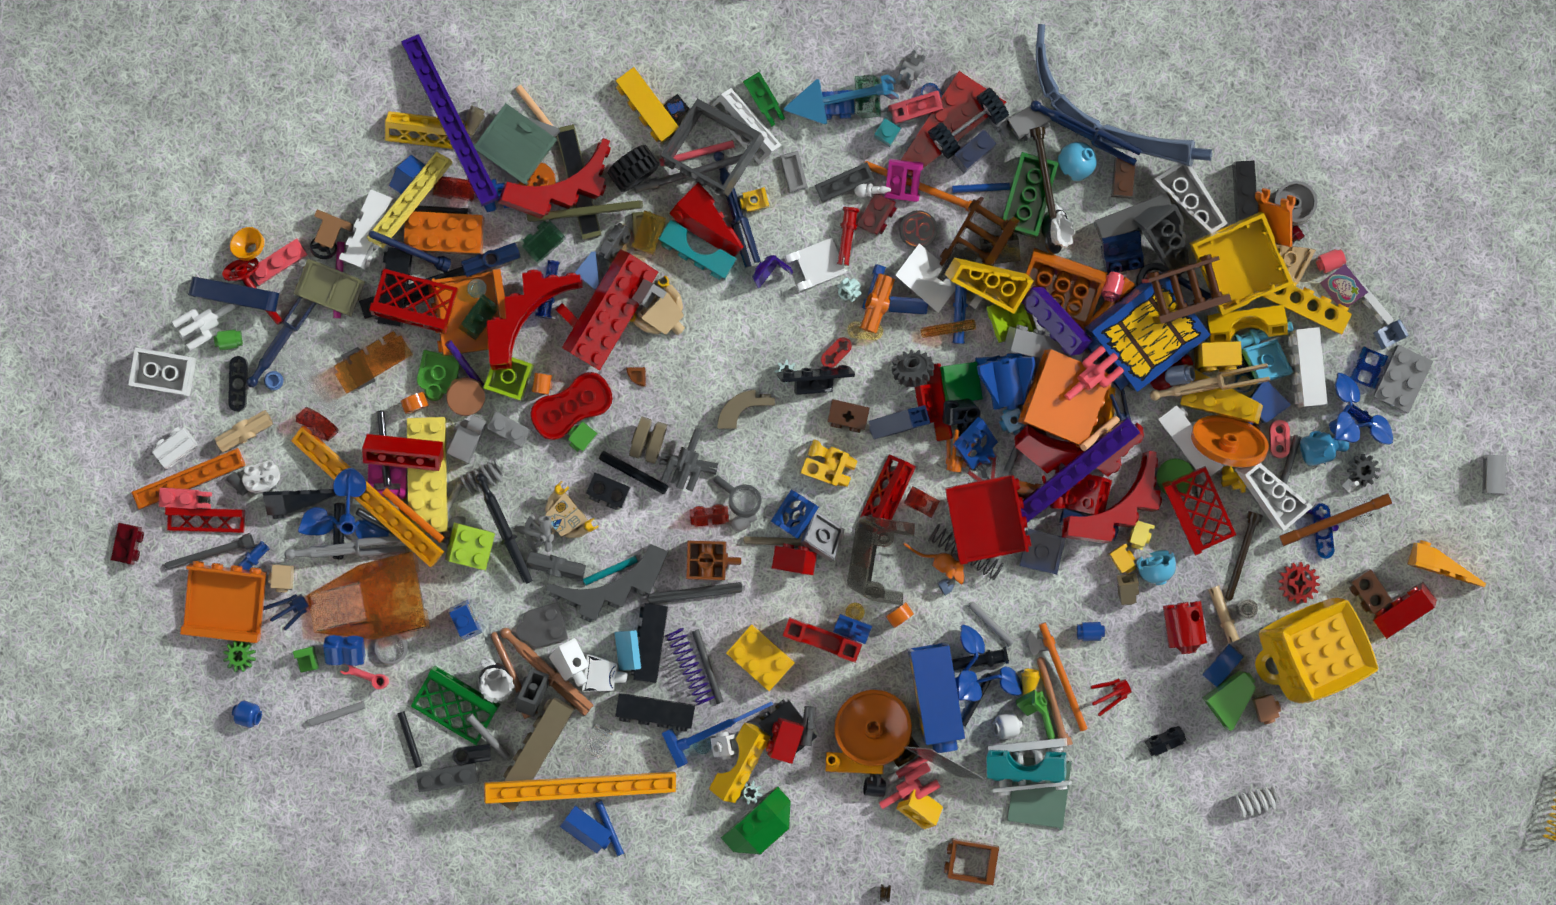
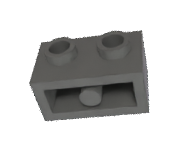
(532, 692)

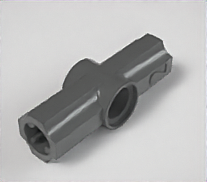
(556, 566)

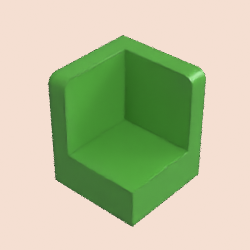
(306, 659)

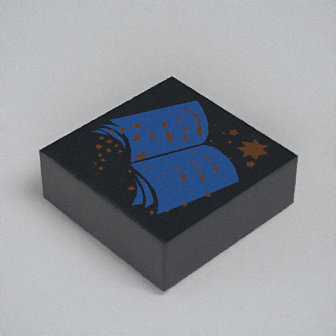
(676, 107)

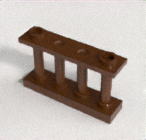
(997, 242)
(1200, 302)

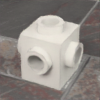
(725, 745)

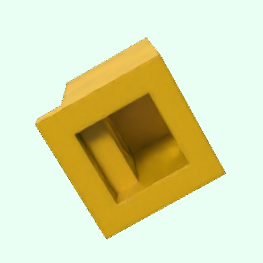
(762, 202)
(1123, 559)

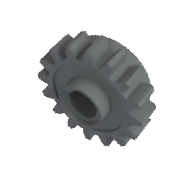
(912, 368)

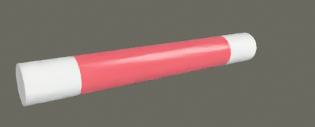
(906, 769)

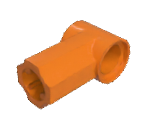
(542, 383)

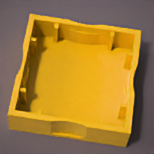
(1247, 261)

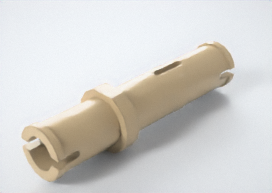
(1223, 614)

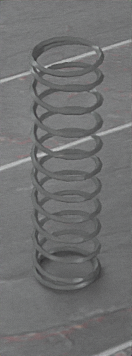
(946, 549)

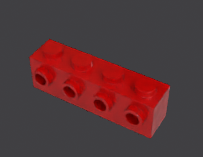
(402, 452)

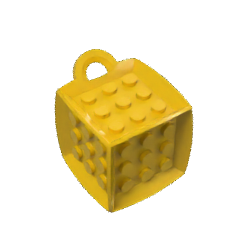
(1316, 651)

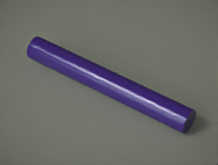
(462, 361)

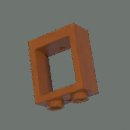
(991, 865)

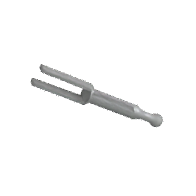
(349, 548)

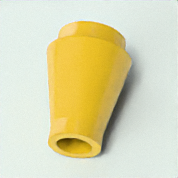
(1030, 679)

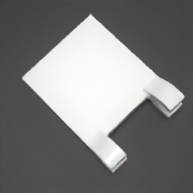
(817, 264)

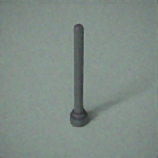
(245, 541)

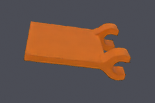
(1278, 216)

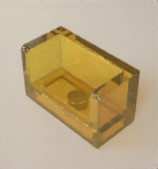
(649, 233)

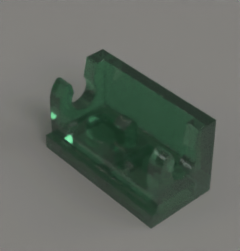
(478, 317)

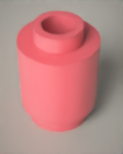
(1331, 260)
(1113, 286)

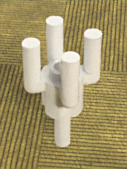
(202, 323)

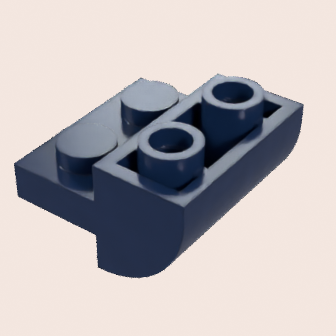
(1122, 252)

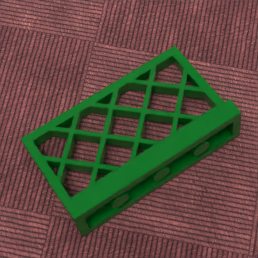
(459, 689)

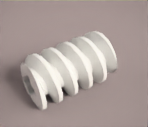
(1257, 801)

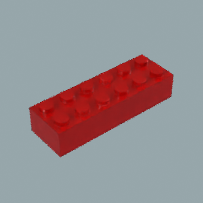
(608, 310)

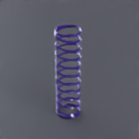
(694, 664)

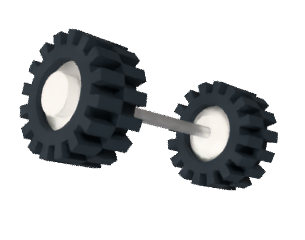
(991, 106)

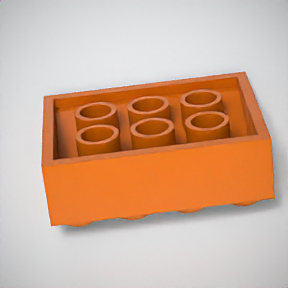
(1068, 282)

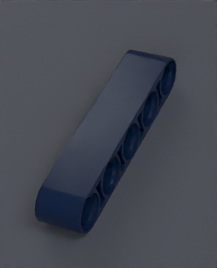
(233, 294)

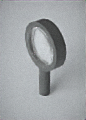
(743, 499)

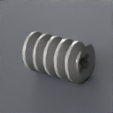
(492, 473)

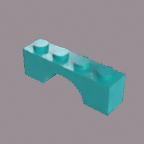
(718, 263)
(1002, 766)

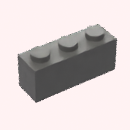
(447, 777)

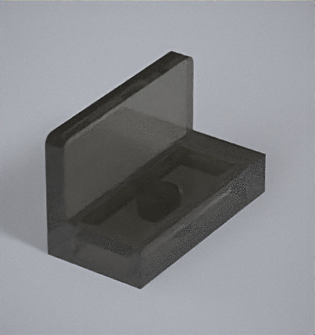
(962, 252)

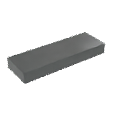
(844, 182)

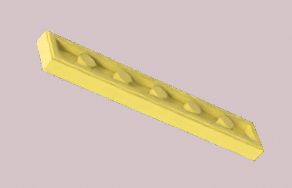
(411, 197)

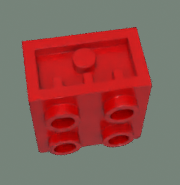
(1089, 495)

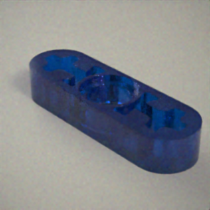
(1319, 545)

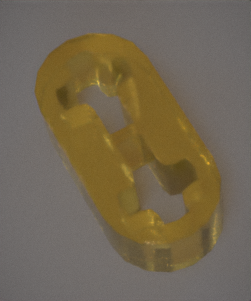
(863, 335)

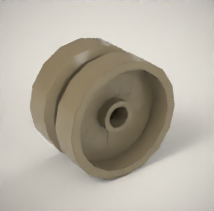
(645, 439)

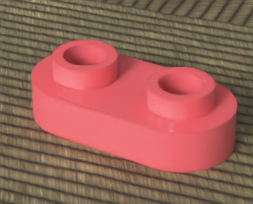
(1281, 439)

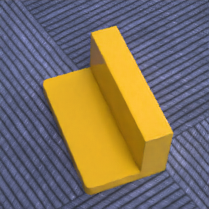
(922, 811)

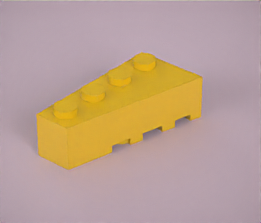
(995, 284)
(1223, 403)

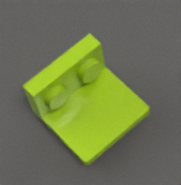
(1002, 319)

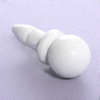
(865, 190)

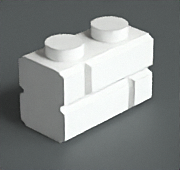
(175, 447)

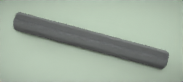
(695, 593)

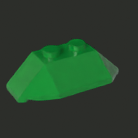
(761, 825)

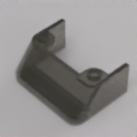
(868, 535)

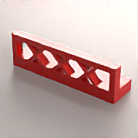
(893, 493)
(205, 512)

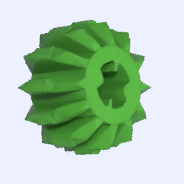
(240, 663)

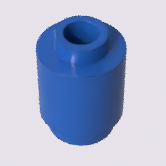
(1090, 631)

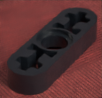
(231, 398)

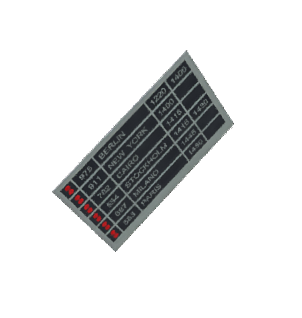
(944, 763)

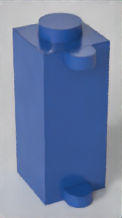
(586, 830)

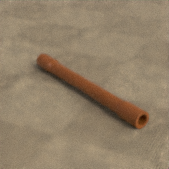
(1374, 504)

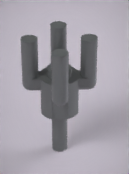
(686, 462)

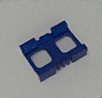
(1374, 370)

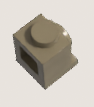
(1127, 588)

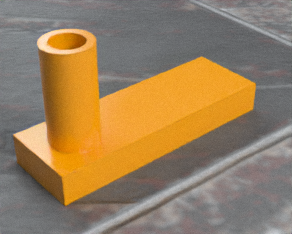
(842, 764)

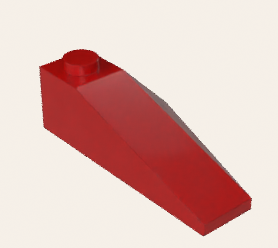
(701, 218)

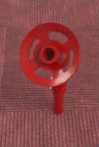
(243, 275)

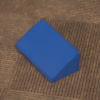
(908, 305)

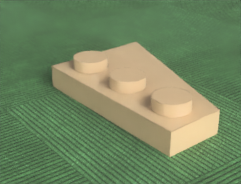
(1296, 260)

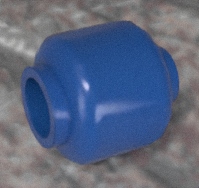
(247, 714)

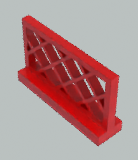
(409, 317)
(1184, 517)

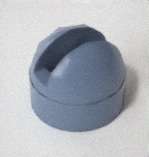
(943, 585)

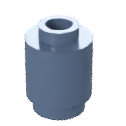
(1180, 375)

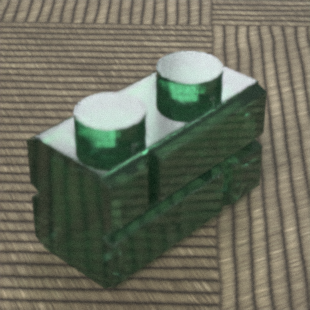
(543, 241)

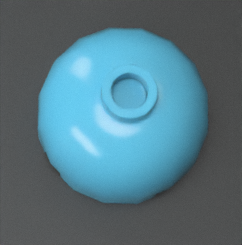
(1077, 160)
(1157, 568)

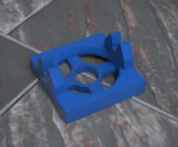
(968, 436)
(797, 530)

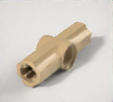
(244, 430)

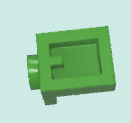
(1032, 702)

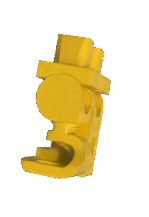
(833, 466)

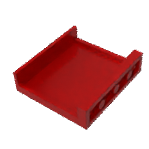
(987, 518)

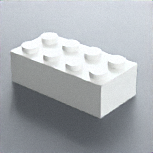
(1308, 367)

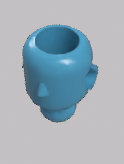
(1320, 448)

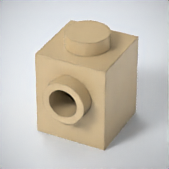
(281, 577)

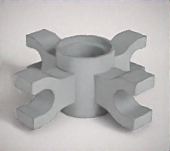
(911, 67)

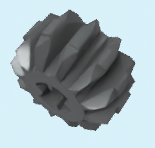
(1363, 462)

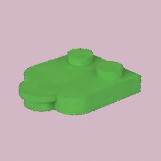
(436, 374)

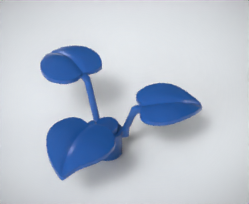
(1345, 427)
(316, 519)
(967, 683)

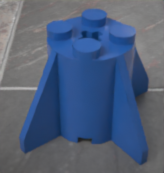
(1006, 378)

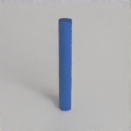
(980, 187)
(607, 823)

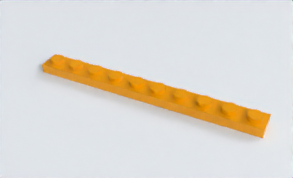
(370, 499)
(579, 787)

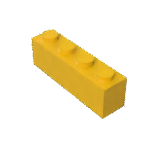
(647, 104)

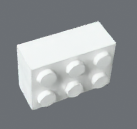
(162, 371)

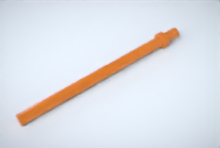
(926, 188)

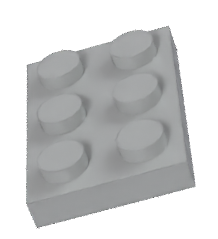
(1403, 379)

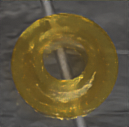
(858, 606)

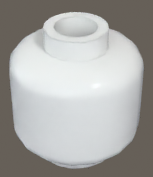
(1007, 726)

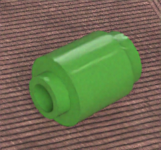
(228, 339)

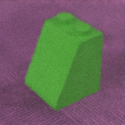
(1231, 698)

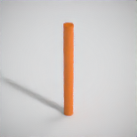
(413, 515)

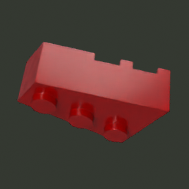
(1405, 610)

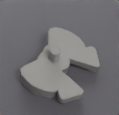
(1036, 645)

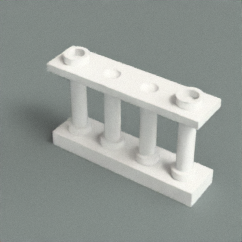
(1037, 748)

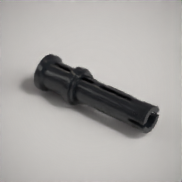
(988, 658)

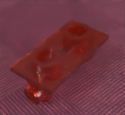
(700, 515)

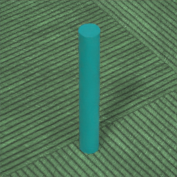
(610, 570)

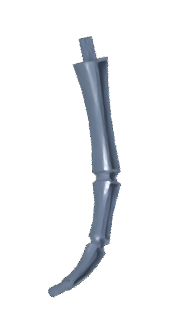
(1169, 149)

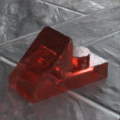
(921, 502)

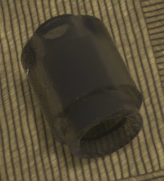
(1240, 608)

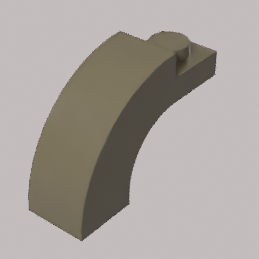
(735, 406)

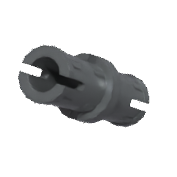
(809, 715)

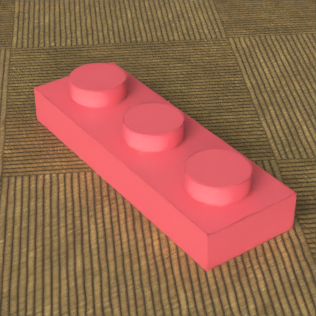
(279, 261)

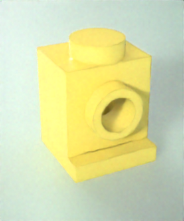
(1140, 535)

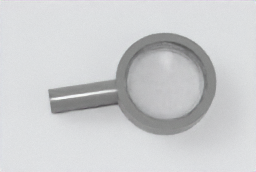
(391, 649)

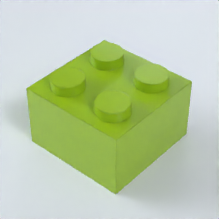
(510, 381)
(469, 546)

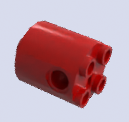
(1185, 626)

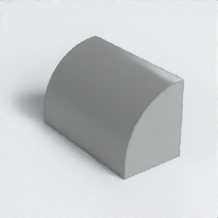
(1494, 474)

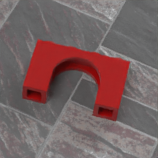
(822, 639)

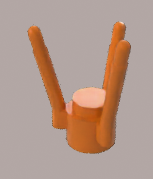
(954, 461)

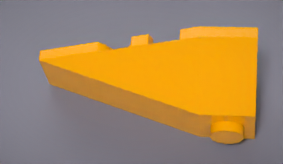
(1435, 561)

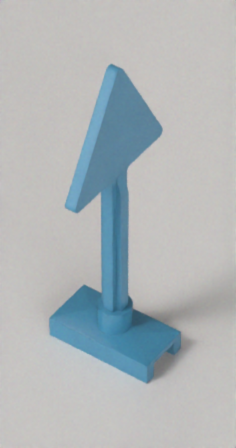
(812, 103)

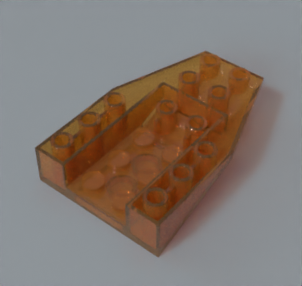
(371, 600)

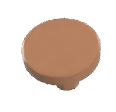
(465, 396)

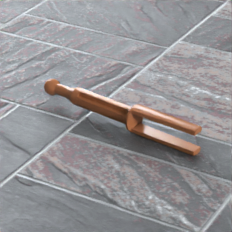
(556, 681)

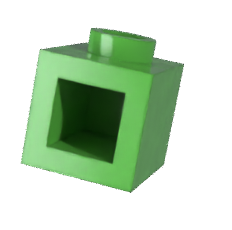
(581, 437)

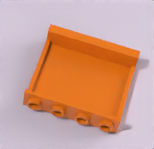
(461, 308)
(1048, 407)
(224, 602)

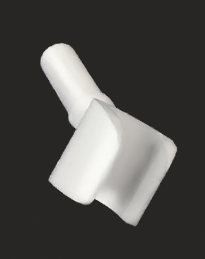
(1349, 485)

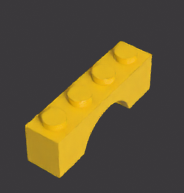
(1270, 320)
(751, 744)

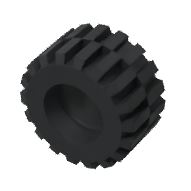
(633, 168)

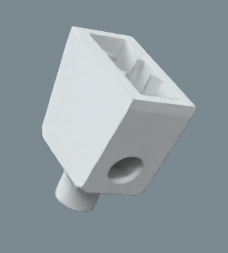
(570, 662)

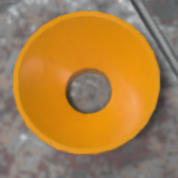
(243, 239)

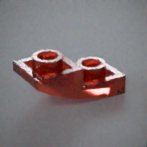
(454, 187)
(320, 425)

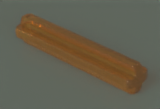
(948, 328)

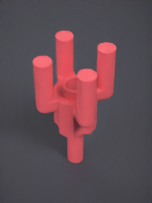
(1095, 373)
(912, 782)

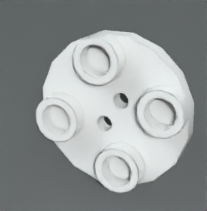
(261, 477)

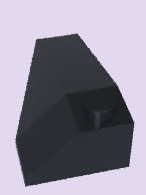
(287, 502)

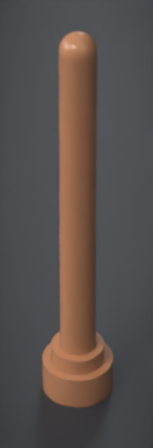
(506, 662)
(1052, 701)

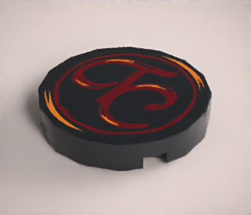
(918, 228)

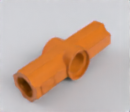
(877, 303)

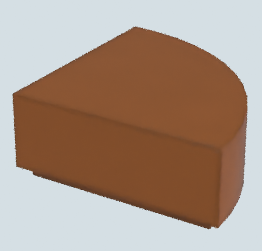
(637, 375)

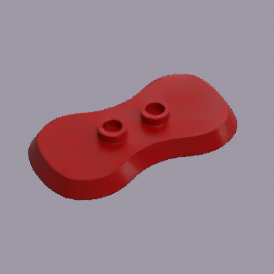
(584, 398)

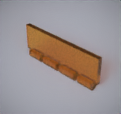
(376, 362)

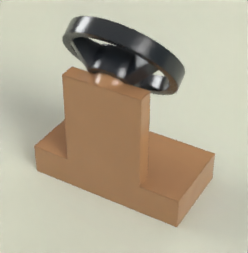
(328, 234)

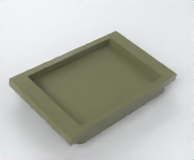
(329, 287)

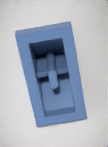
(589, 271)

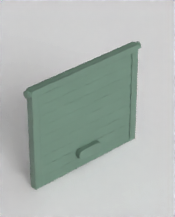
(515, 143)
(1039, 805)

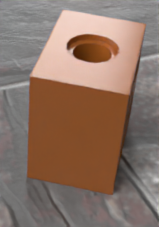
(708, 560)

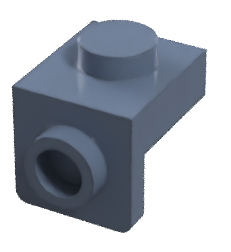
(1390, 334)

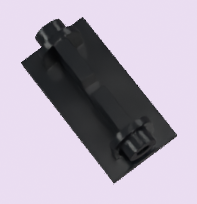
(1157, 743)

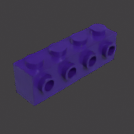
(1056, 321)

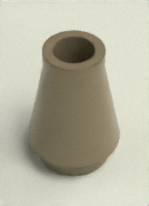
(473, 119)

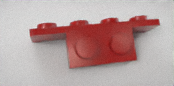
(933, 398)

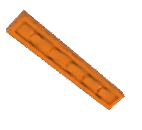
(190, 477)

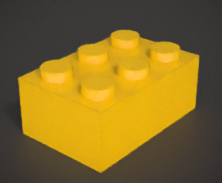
(1217, 355)
(760, 657)

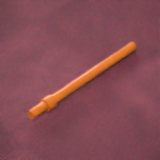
(1049, 642)

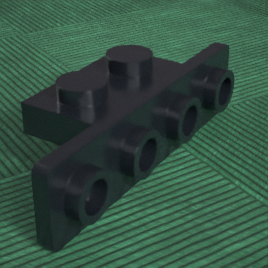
(815, 380)

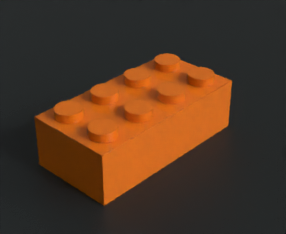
(445, 233)

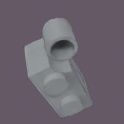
(466, 438)

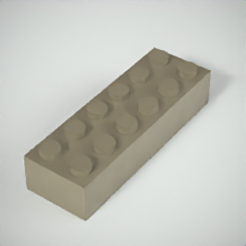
(538, 743)

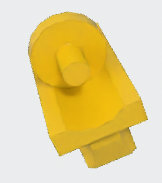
(1231, 478)

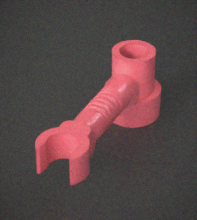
(367, 676)

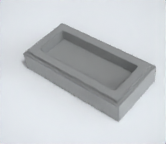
(793, 171)

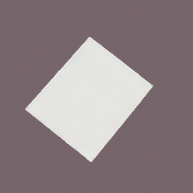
(921, 276)

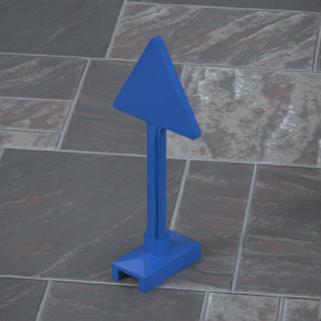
(677, 746)

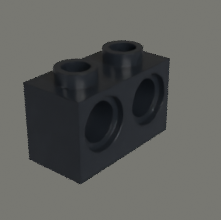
(609, 486)

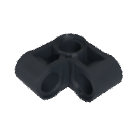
(960, 413)

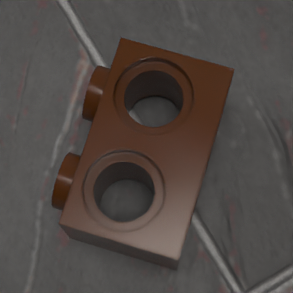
(1374, 588)

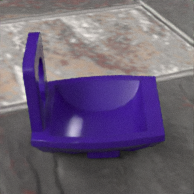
(766, 267)

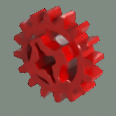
(1306, 583)

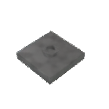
(823, 536)

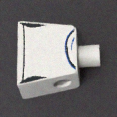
(602, 674)

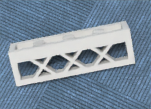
(739, 110)

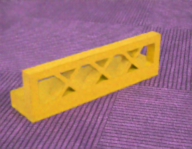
(418, 123)

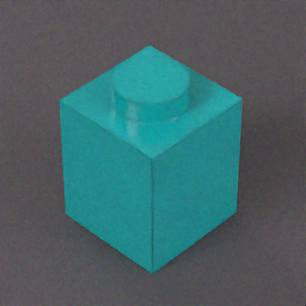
(887, 132)

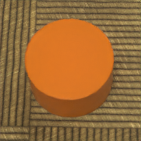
(414, 403)
(899, 615)

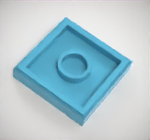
(1269, 353)
(627, 650)

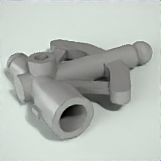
(543, 532)

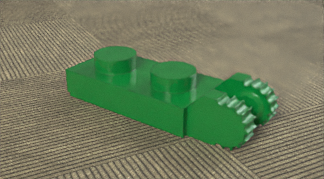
(763, 97)

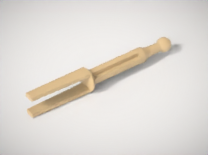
(1209, 384)

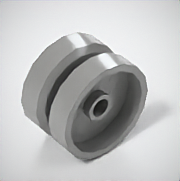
(1305, 198)

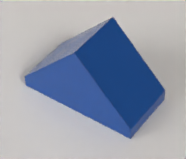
(406, 173)

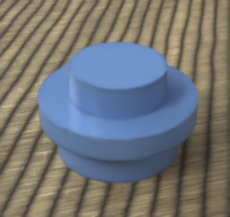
(273, 380)

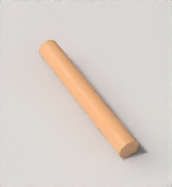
(532, 105)
(1099, 433)

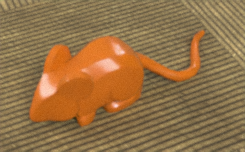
(944, 563)

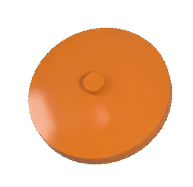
(1229, 441)
(873, 728)

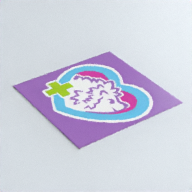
(1344, 286)

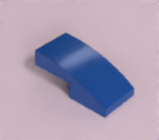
(1223, 665)

